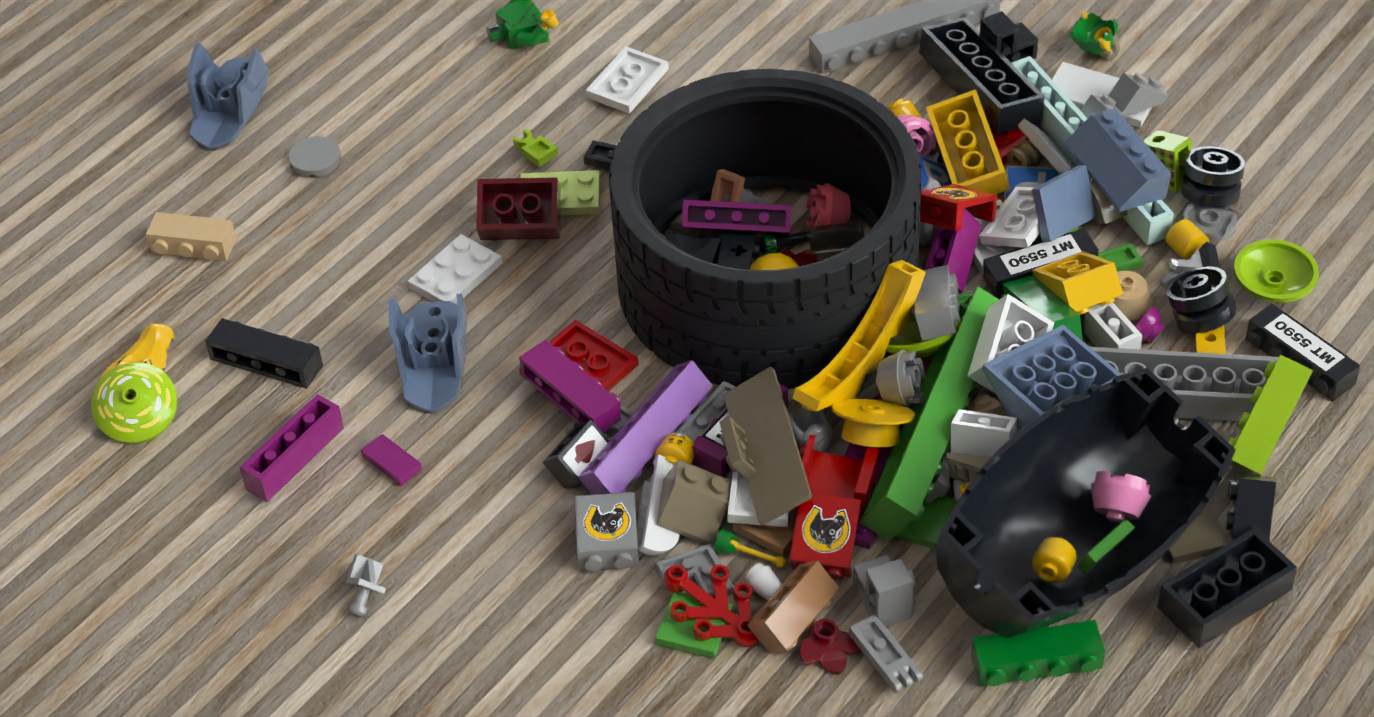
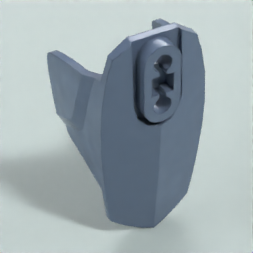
(223, 95)
(429, 364)

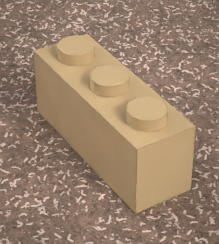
(191, 236)

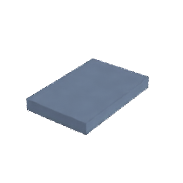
(1064, 203)

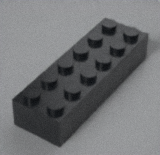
(972, 63)

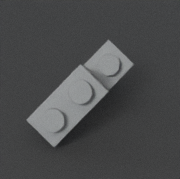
(1128, 96)

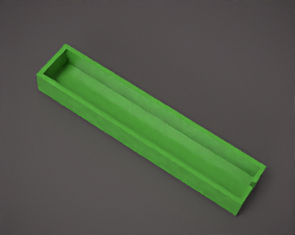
(926, 439)

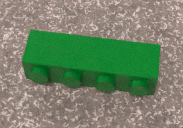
(1044, 301)
(1038, 653)

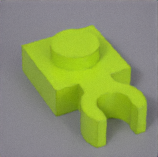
(536, 150)

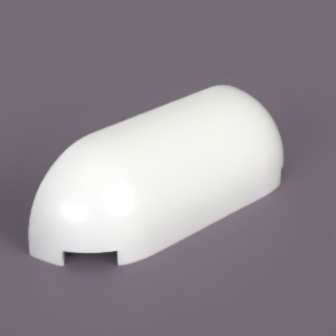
(650, 537)

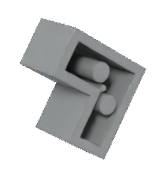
(885, 589)

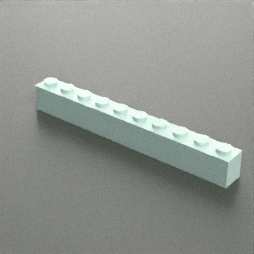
(1061, 120)

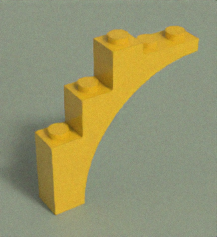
(869, 342)

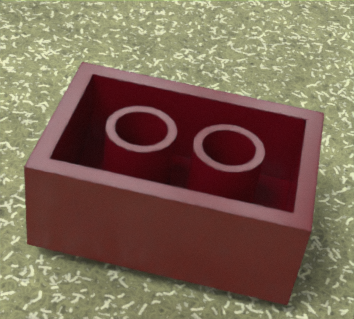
(518, 208)

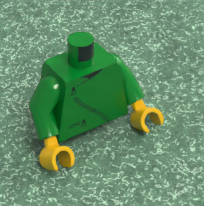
(522, 24)

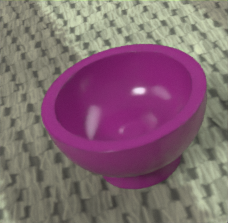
(1150, 325)

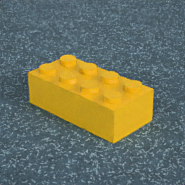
(968, 144)

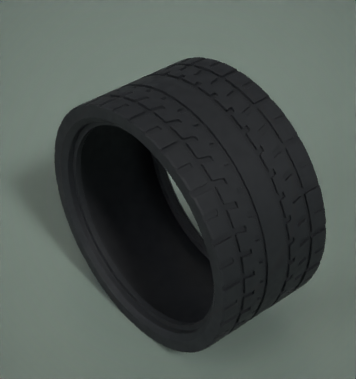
(777, 134)

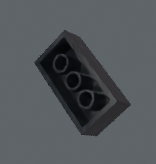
(1226, 587)

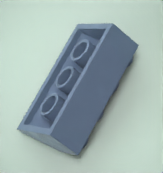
(1119, 160)

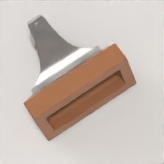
(729, 188)

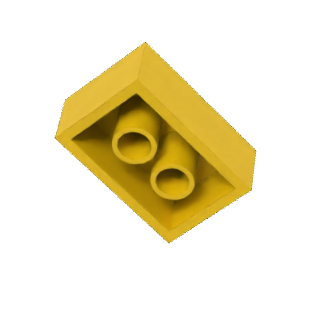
(1081, 280)

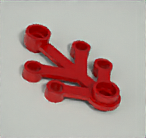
(713, 607)

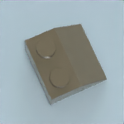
(693, 502)

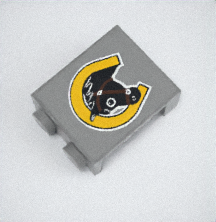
(606, 531)

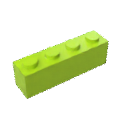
(1269, 414)

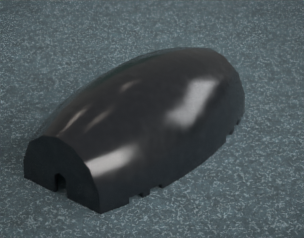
(1043, 490)

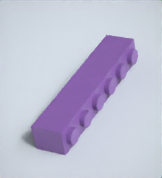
(642, 433)

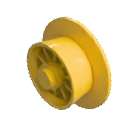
(872, 421)

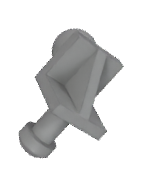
(364, 575)

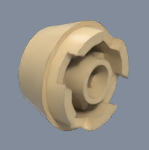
(1136, 296)

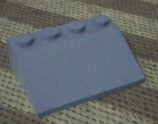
(1045, 373)

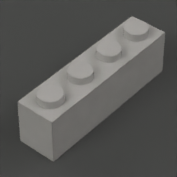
(937, 303)

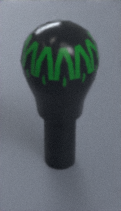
(776, 242)

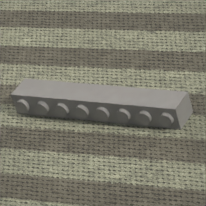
(890, 31)

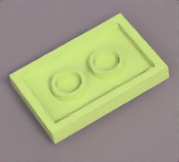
(578, 190)

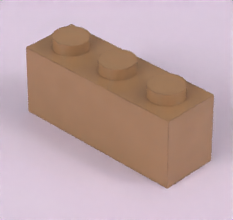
(793, 607)

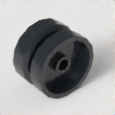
(1212, 176)
(1201, 299)

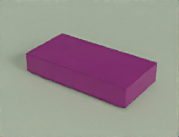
(391, 459)

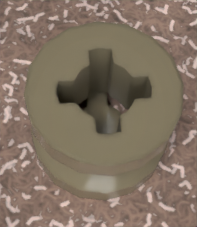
(1024, 155)

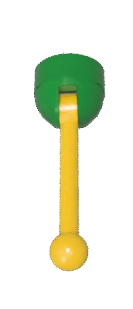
(728, 543)

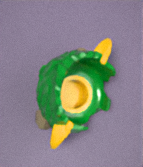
(1096, 35)

